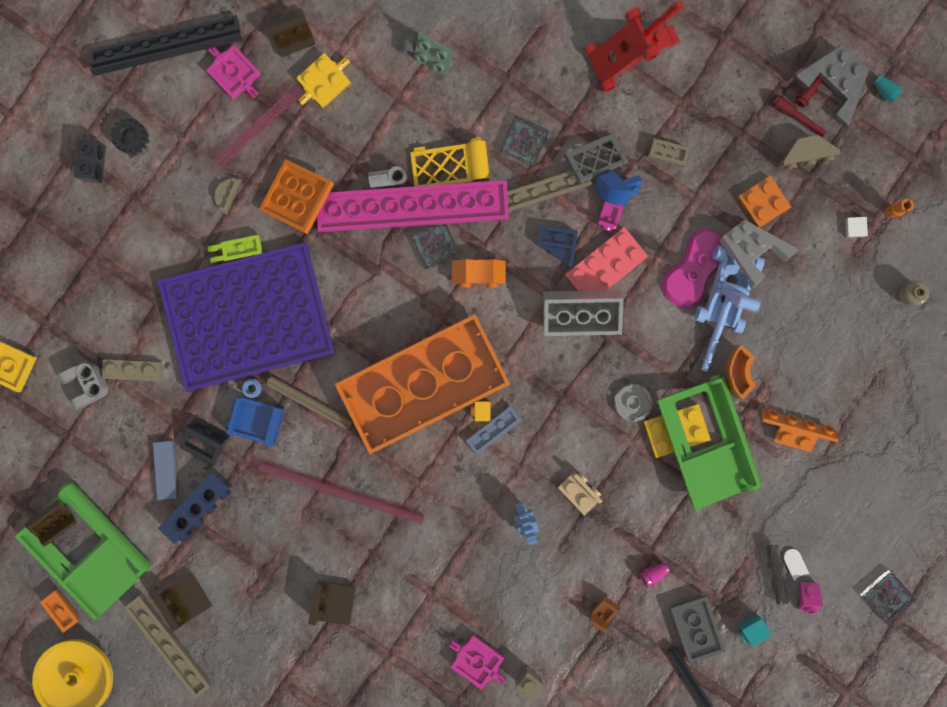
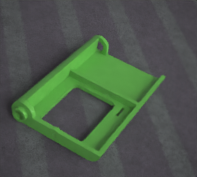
(719, 468)
(104, 572)

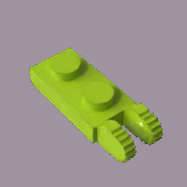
(237, 249)

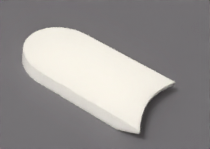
(795, 563)

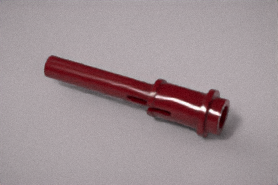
(803, 98)
(791, 110)

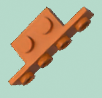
(797, 432)

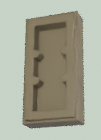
(668, 152)

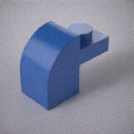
(615, 190)

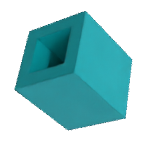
(753, 630)

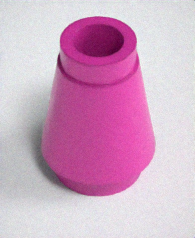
(652, 575)

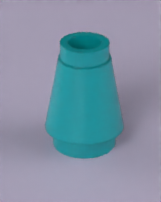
(889, 90)

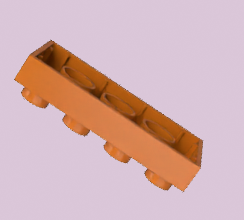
(422, 384)

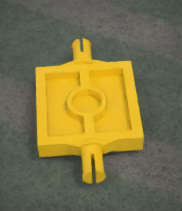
(323, 80)

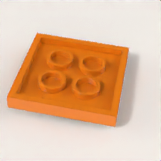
(296, 196)

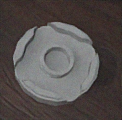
(633, 402)

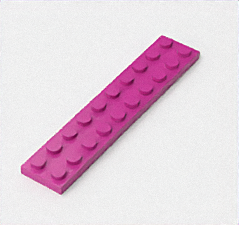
(414, 206)

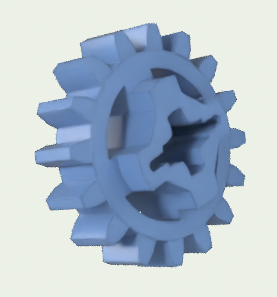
(526, 523)

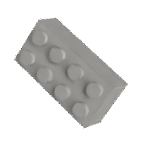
(582, 313)

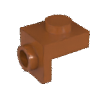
(603, 613)

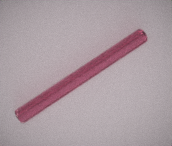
(258, 126)

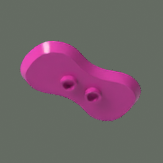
(688, 280)

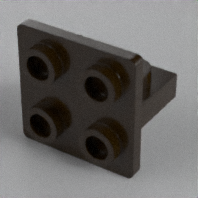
(291, 32)

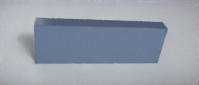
(493, 430)
(165, 470)

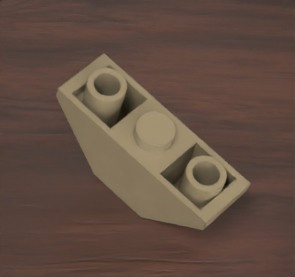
(808, 152)

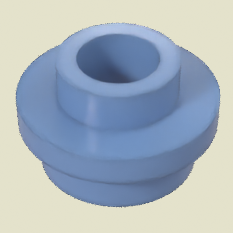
(245, 388)

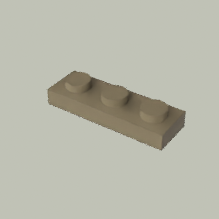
(132, 370)

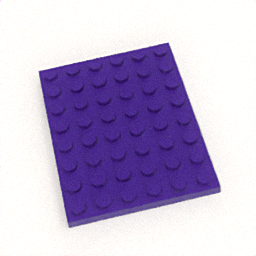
(246, 317)

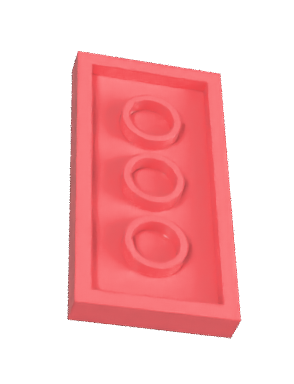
(607, 263)

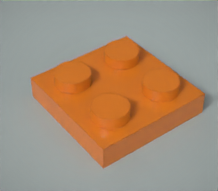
(764, 202)

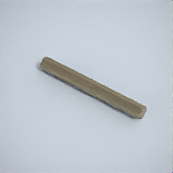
(309, 402)

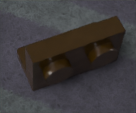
(51, 522)

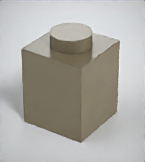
(528, 682)

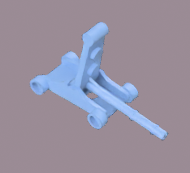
(736, 300)

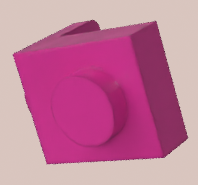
(610, 216)
(809, 597)

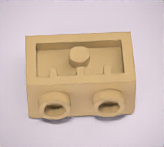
(579, 493)

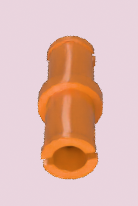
(899, 208)

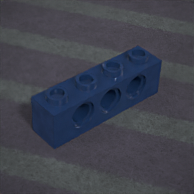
(172, 526)

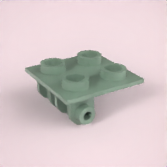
(433, 54)

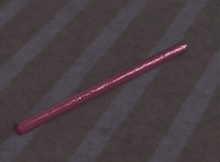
(341, 493)

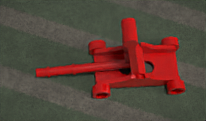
(632, 45)

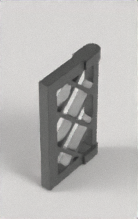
(615, 150)

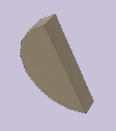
(225, 194)

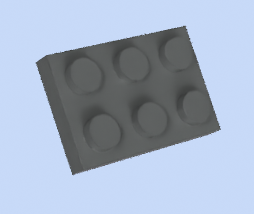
(697, 629)

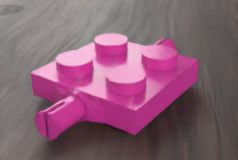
(233, 72)
(477, 662)

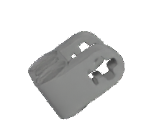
(87, 383)

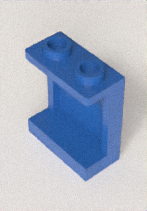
(255, 421)

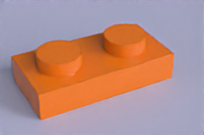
(60, 610)

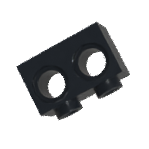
(89, 161)

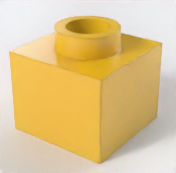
(481, 411)

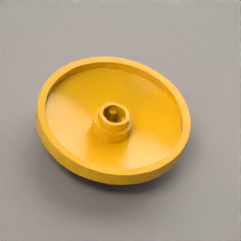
(72, 675)

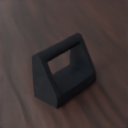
(207, 435)

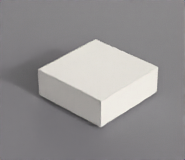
(856, 227)

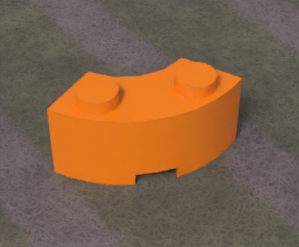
(478, 272)
(738, 371)

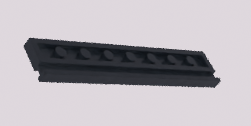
(165, 45)

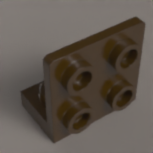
(182, 602)
(331, 603)

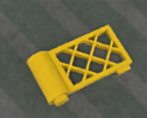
(475, 161)

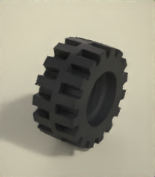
(120, 130)

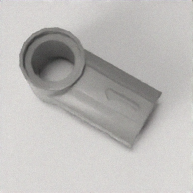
(385, 178)

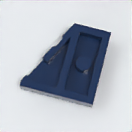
(558, 243)

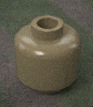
(914, 293)

